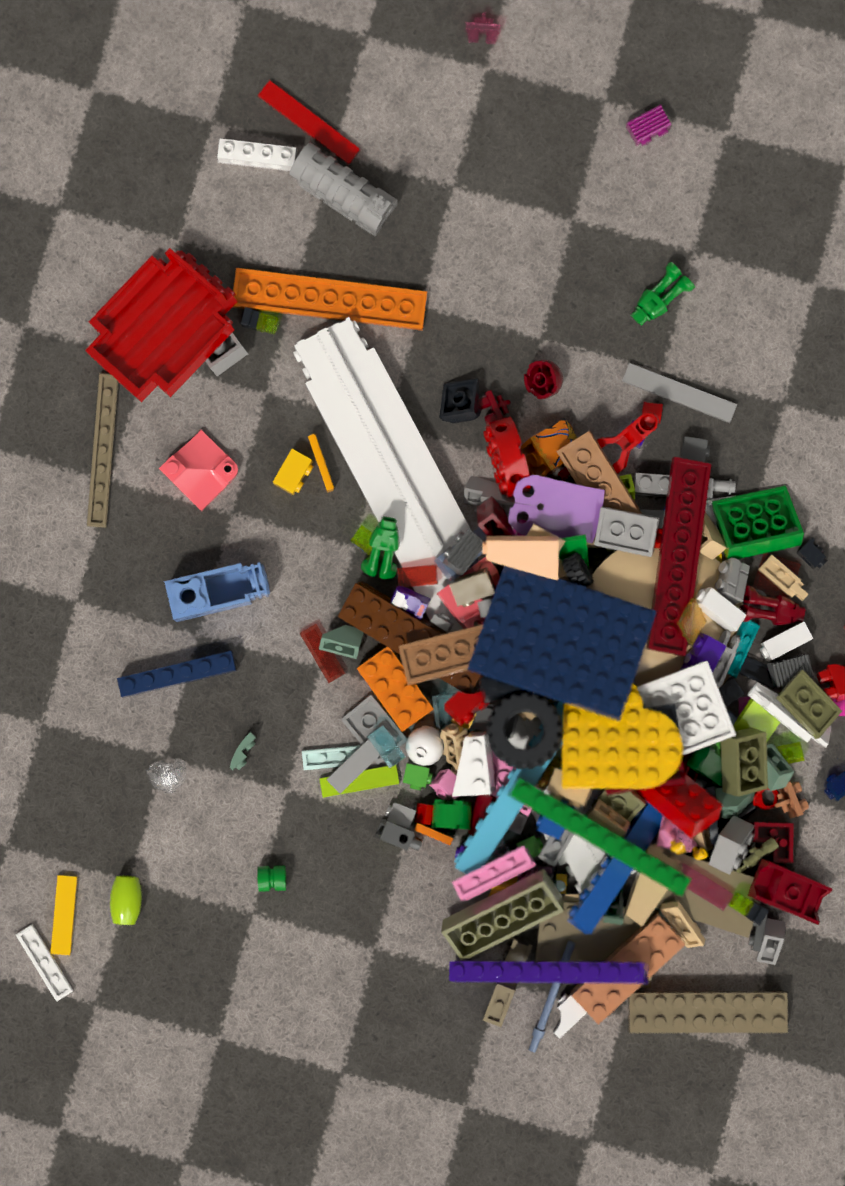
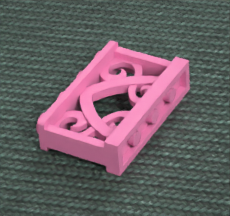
(494, 873)

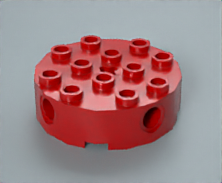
(506, 455)

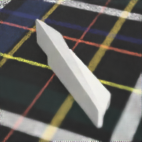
(767, 700)

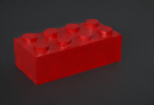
(684, 805)

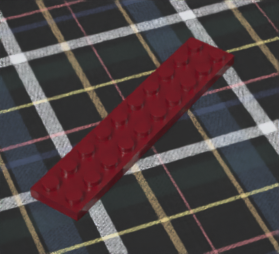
(678, 553)

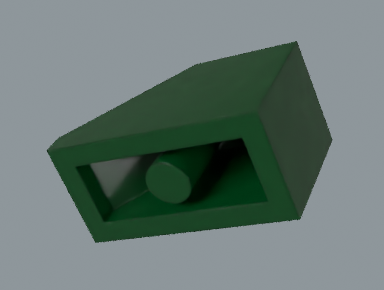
(706, 764)

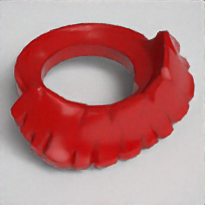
(757, 800)

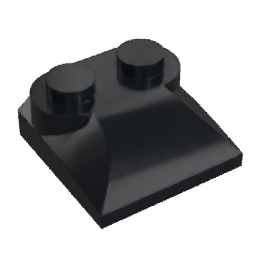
(460, 401)

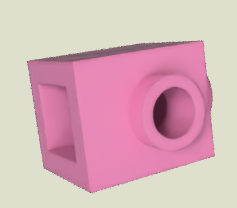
(444, 784)

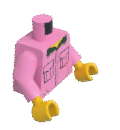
(674, 839)

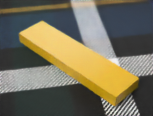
(64, 915)

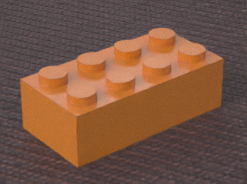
(388, 682)

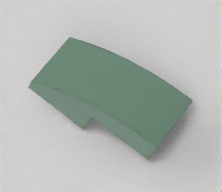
(239, 757)

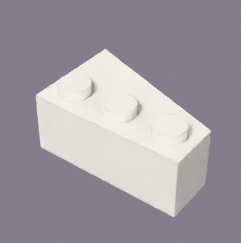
(476, 767)

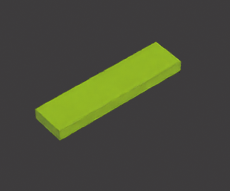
(366, 780)

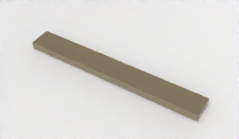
(102, 451)

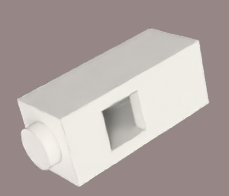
(719, 609)
(786, 641)

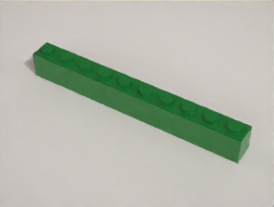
(599, 837)

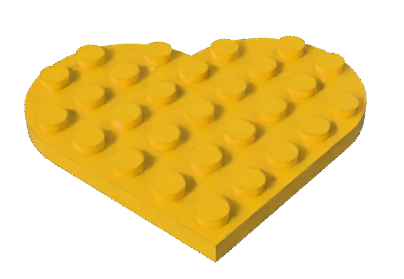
(620, 754)

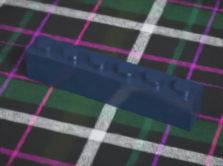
(176, 674)

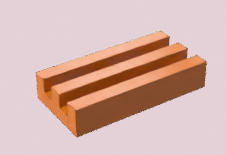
(433, 834)

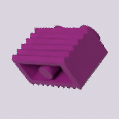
(648, 126)

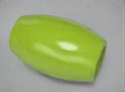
(125, 900)

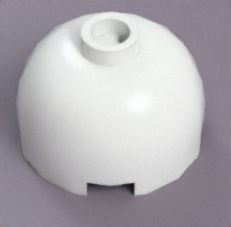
(425, 746)

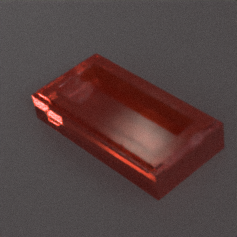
(417, 576)

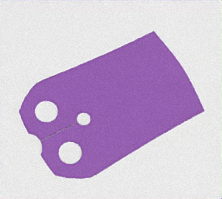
(567, 507)

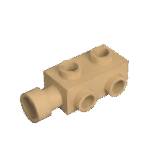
(453, 739)

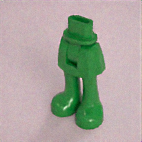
(650, 304)
(384, 538)

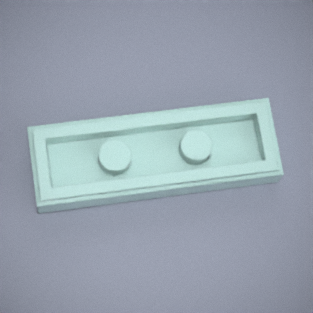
(327, 757)

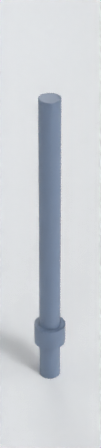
(538, 1032)

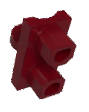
(489, 401)

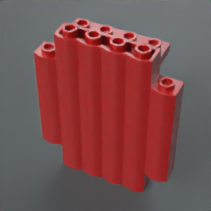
(162, 324)

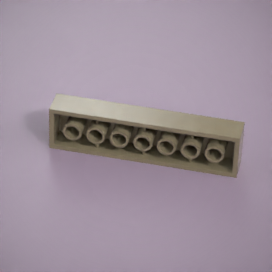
(708, 1012)

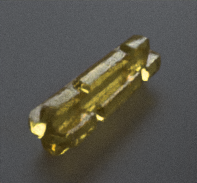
(546, 777)

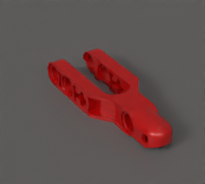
(627, 439)

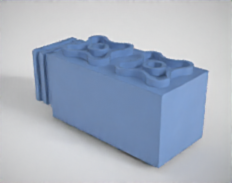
(216, 590)

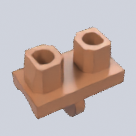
(789, 801)

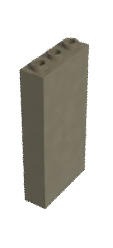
(702, 910)

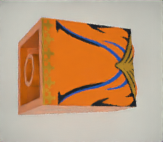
(542, 448)

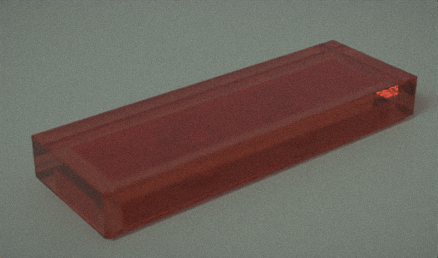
(326, 660)

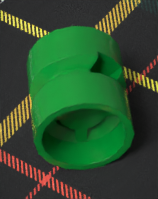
(271, 878)

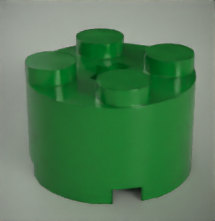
(452, 814)

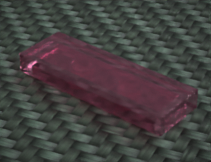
(706, 888)

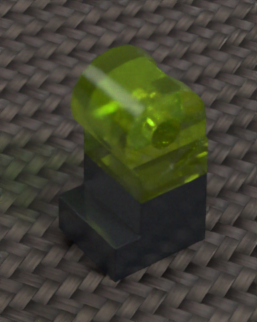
(259, 321)
(748, 908)

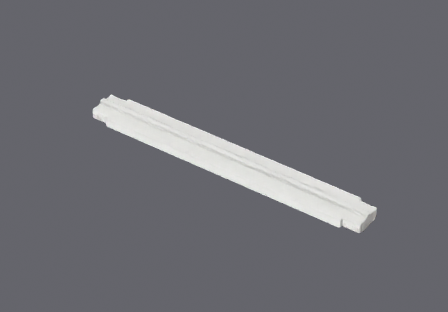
(405, 485)

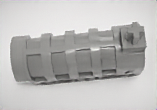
(342, 189)

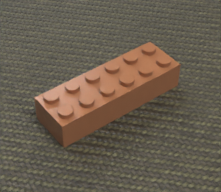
(651, 944)

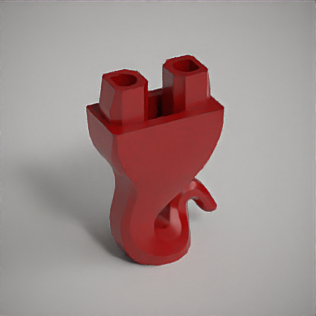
(836, 677)

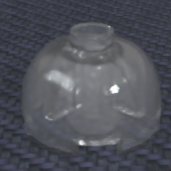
(167, 776)

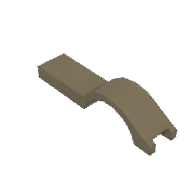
(504, 992)

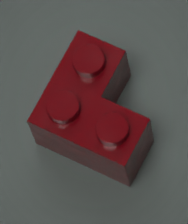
(782, 834)

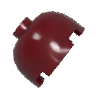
(543, 379)

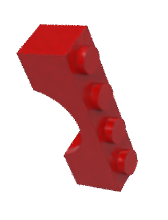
(464, 706)

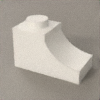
(570, 1014)

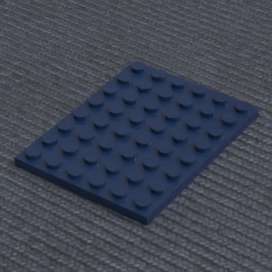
(562, 641)

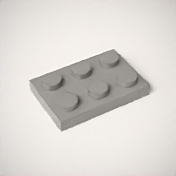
(626, 531)
(368, 718)

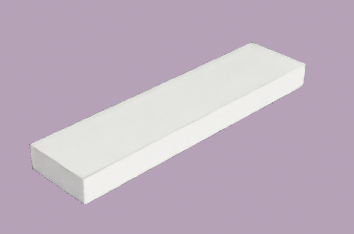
(44, 962)

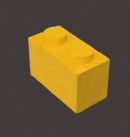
(293, 471)

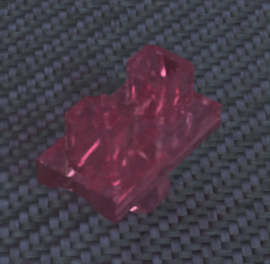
(482, 26)

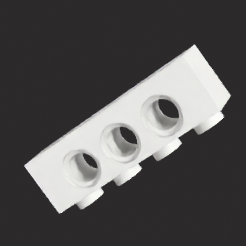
(256, 154)

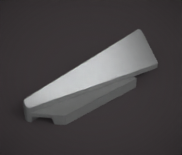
(479, 490)

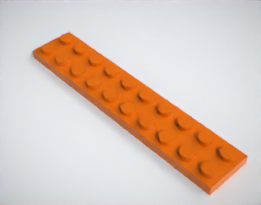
(330, 299)

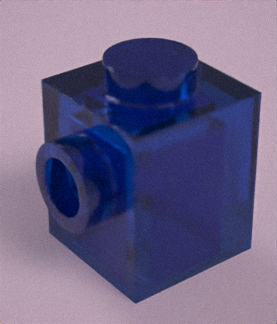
(835, 786)

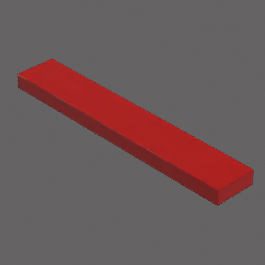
(309, 122)

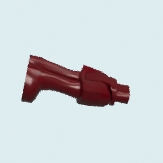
(782, 608)

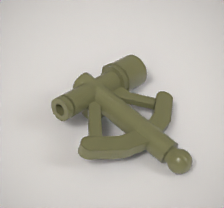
(756, 854)

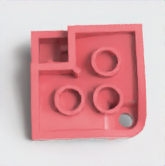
(200, 470)
(468, 615)

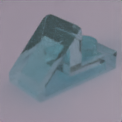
(386, 746)

